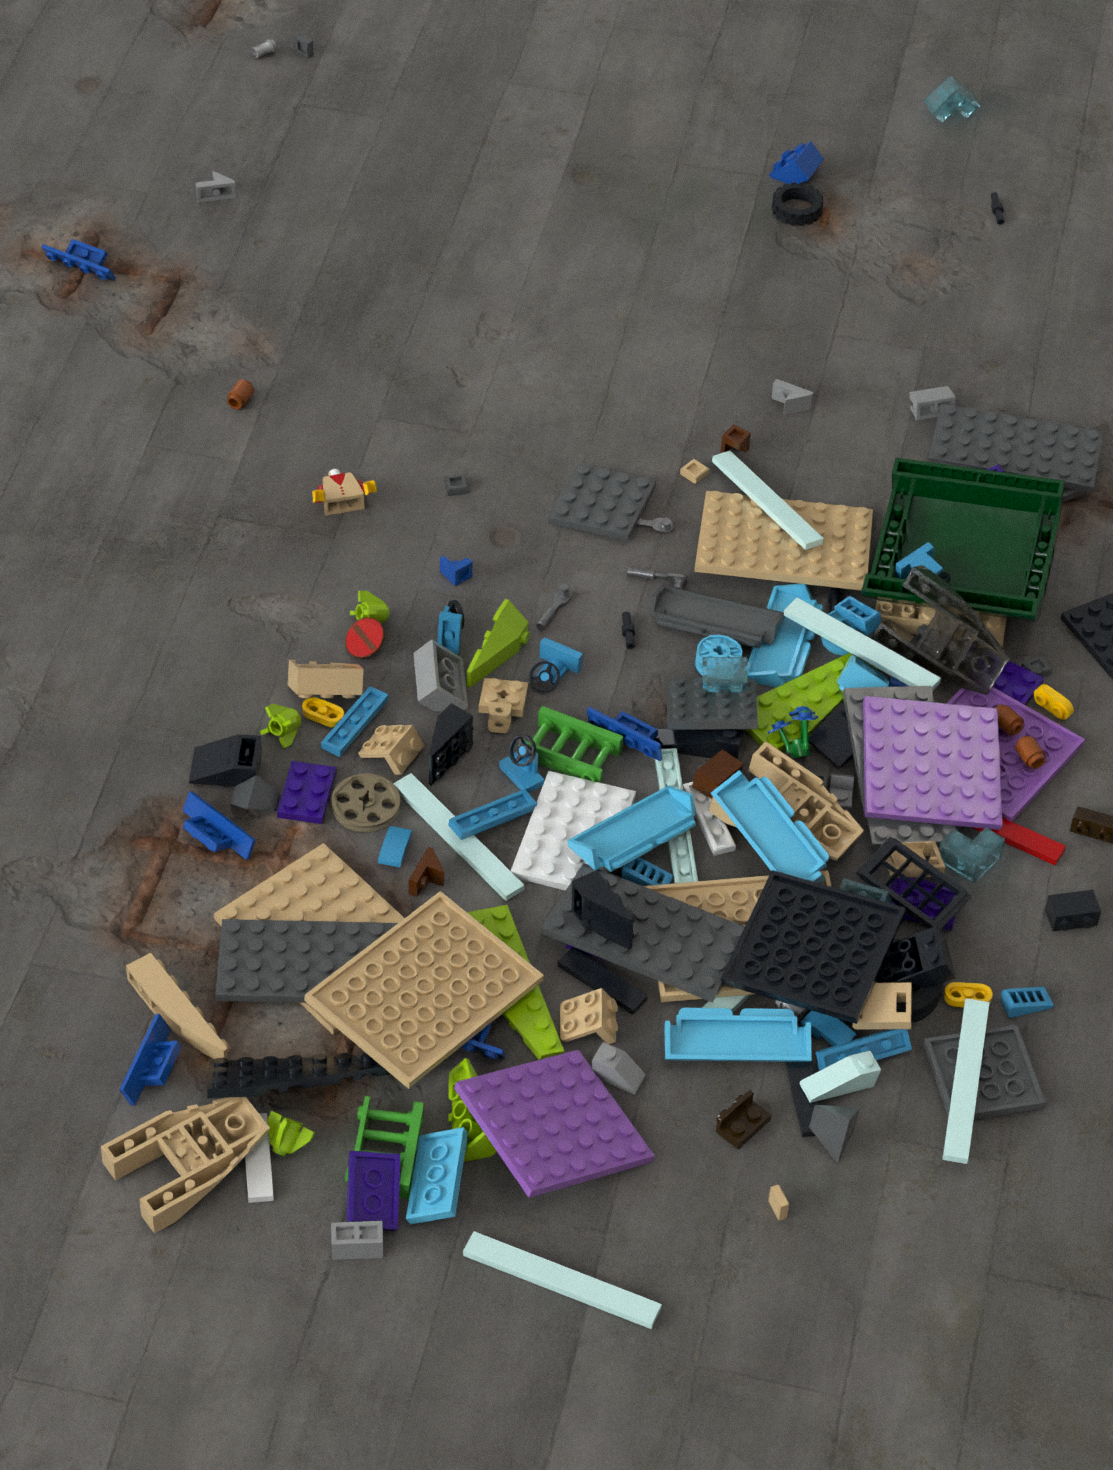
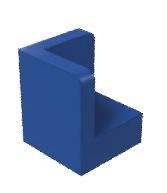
(457, 570)

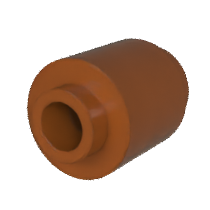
(240, 394)
(1009, 720)
(1030, 752)

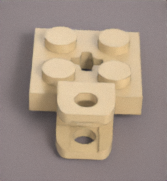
(502, 709)

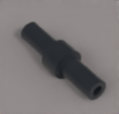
(997, 208)
(834, 598)
(628, 630)

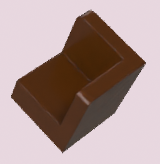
(736, 438)

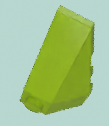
(500, 644)
(478, 1144)

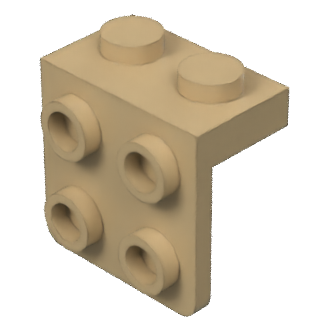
(396, 744)
(588, 1015)

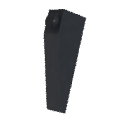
(701, 741)

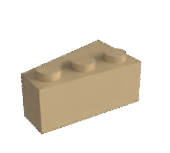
(325, 679)

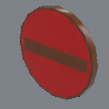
(365, 638)

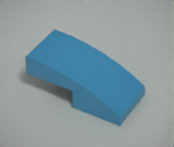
(394, 846)
(828, 1027)

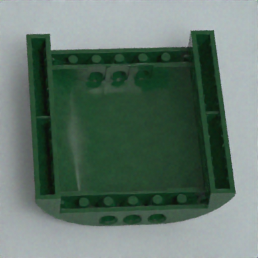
(985, 529)

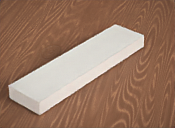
(713, 828)
(259, 1170)

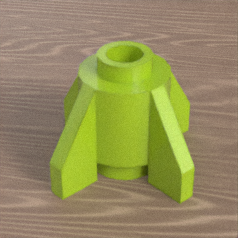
(371, 607)
(283, 723)
(286, 1135)

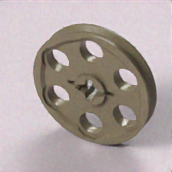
(373, 807)

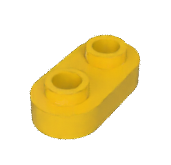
(1053, 702)
(325, 712)
(957, 992)

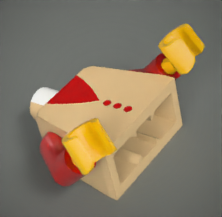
(342, 492)

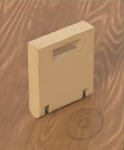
(923, 849)
(881, 1007)

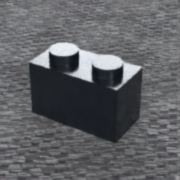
(1073, 910)

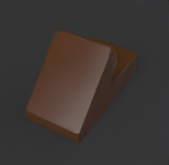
(426, 871)

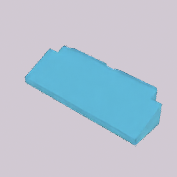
(787, 657)
(767, 825)
(636, 829)
(752, 1036)

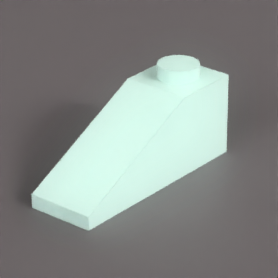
(843, 1077)

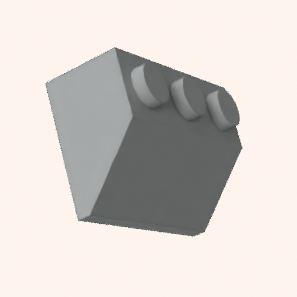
(439, 677)

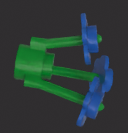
(800, 746)

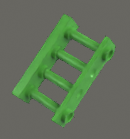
(580, 731)
(408, 1139)

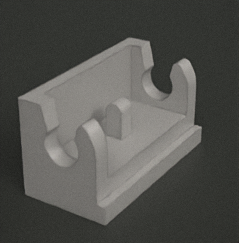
(928, 401)
(357, 1240)

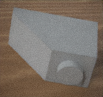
(617, 1068)

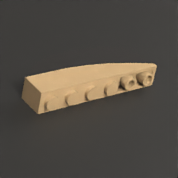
(912, 616)
(165, 998)

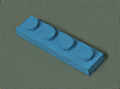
(354, 721)
(492, 814)
(880, 1044)

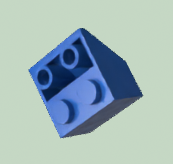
(797, 164)

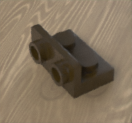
(1093, 824)
(741, 1120)

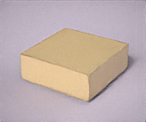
(694, 471)
(778, 1202)

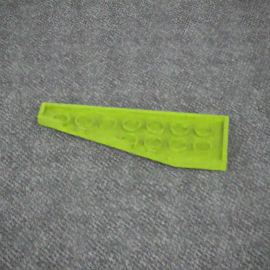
(813, 690)
(529, 1013)

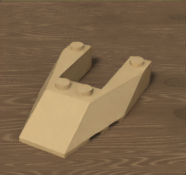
(807, 797)
(199, 1144)

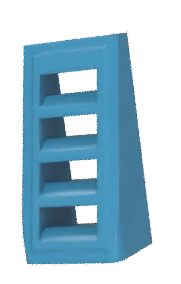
(871, 617)
(641, 865)
(1022, 1008)

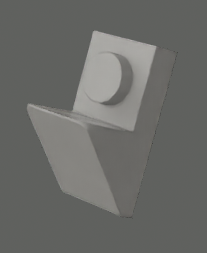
(218, 189)
(793, 397)
(842, 788)

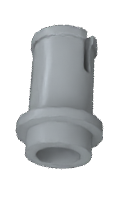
(264, 48)
(798, 1011)

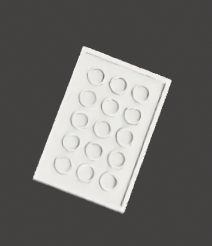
(563, 811)

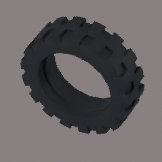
(797, 216)

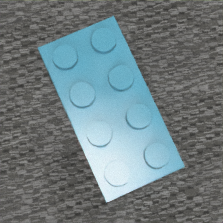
(437, 1176)

